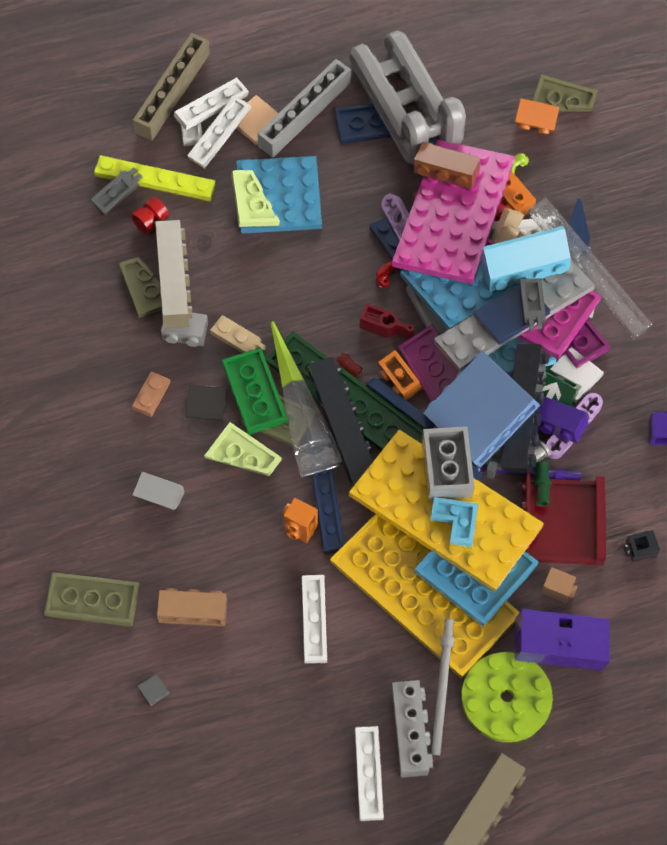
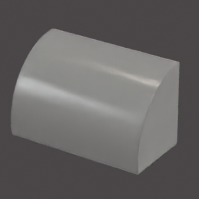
(159, 491)

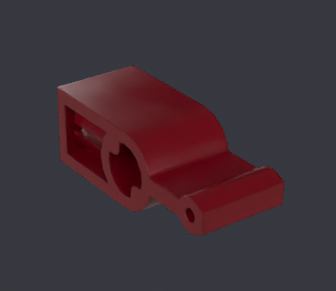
(377, 320)

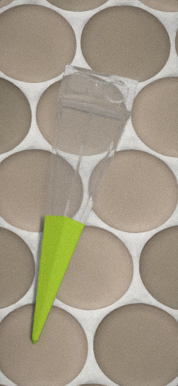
(311, 438)

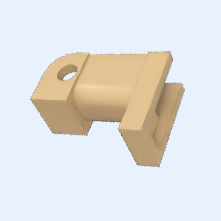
(508, 226)

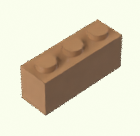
(192, 607)

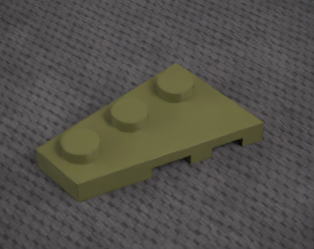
(564, 95)
(142, 287)

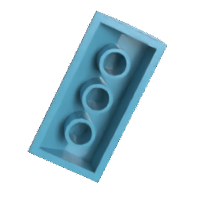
(525, 258)

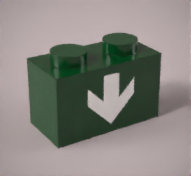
(560, 388)

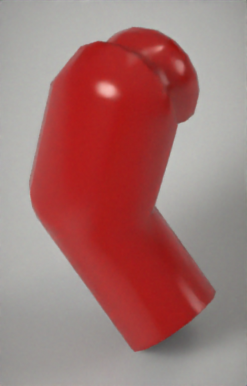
(382, 275)

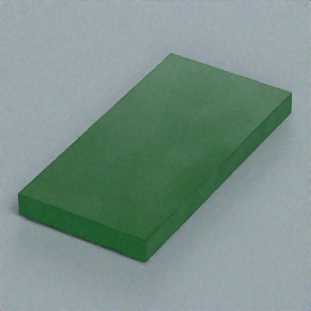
(254, 391)

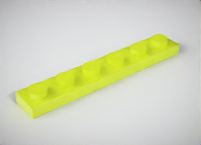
(158, 178)

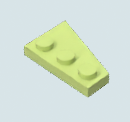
(250, 201)
(243, 451)

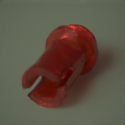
(349, 365)

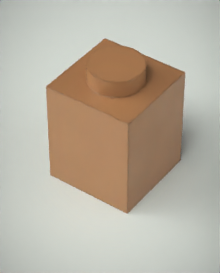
(559, 585)

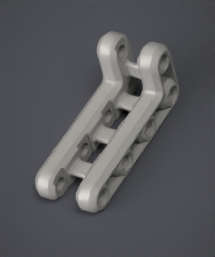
(443, 118)

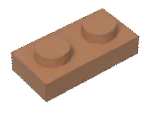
(151, 394)

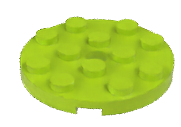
(502, 719)

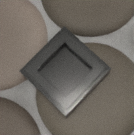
(153, 690)

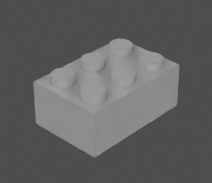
(447, 463)

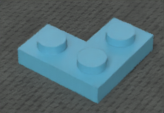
(459, 514)

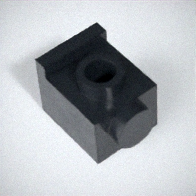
(644, 540)

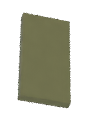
(92, 599)

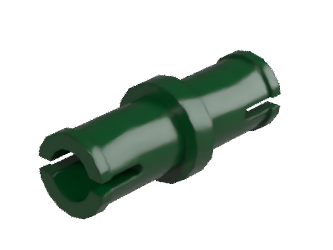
(542, 483)

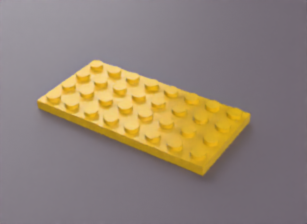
(398, 493)
(383, 564)

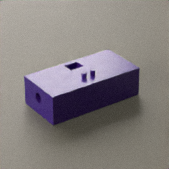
(562, 639)

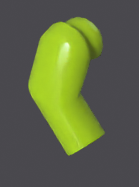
(520, 159)

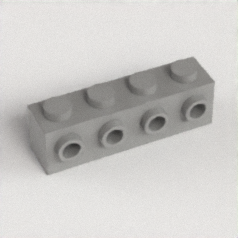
(410, 729)

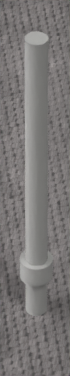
(446, 643)

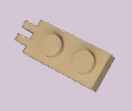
(236, 336)

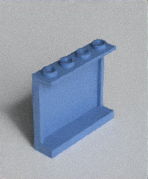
(485, 403)

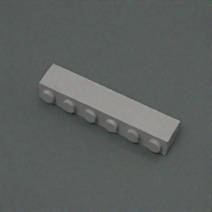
(304, 108)

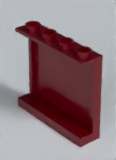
(572, 521)

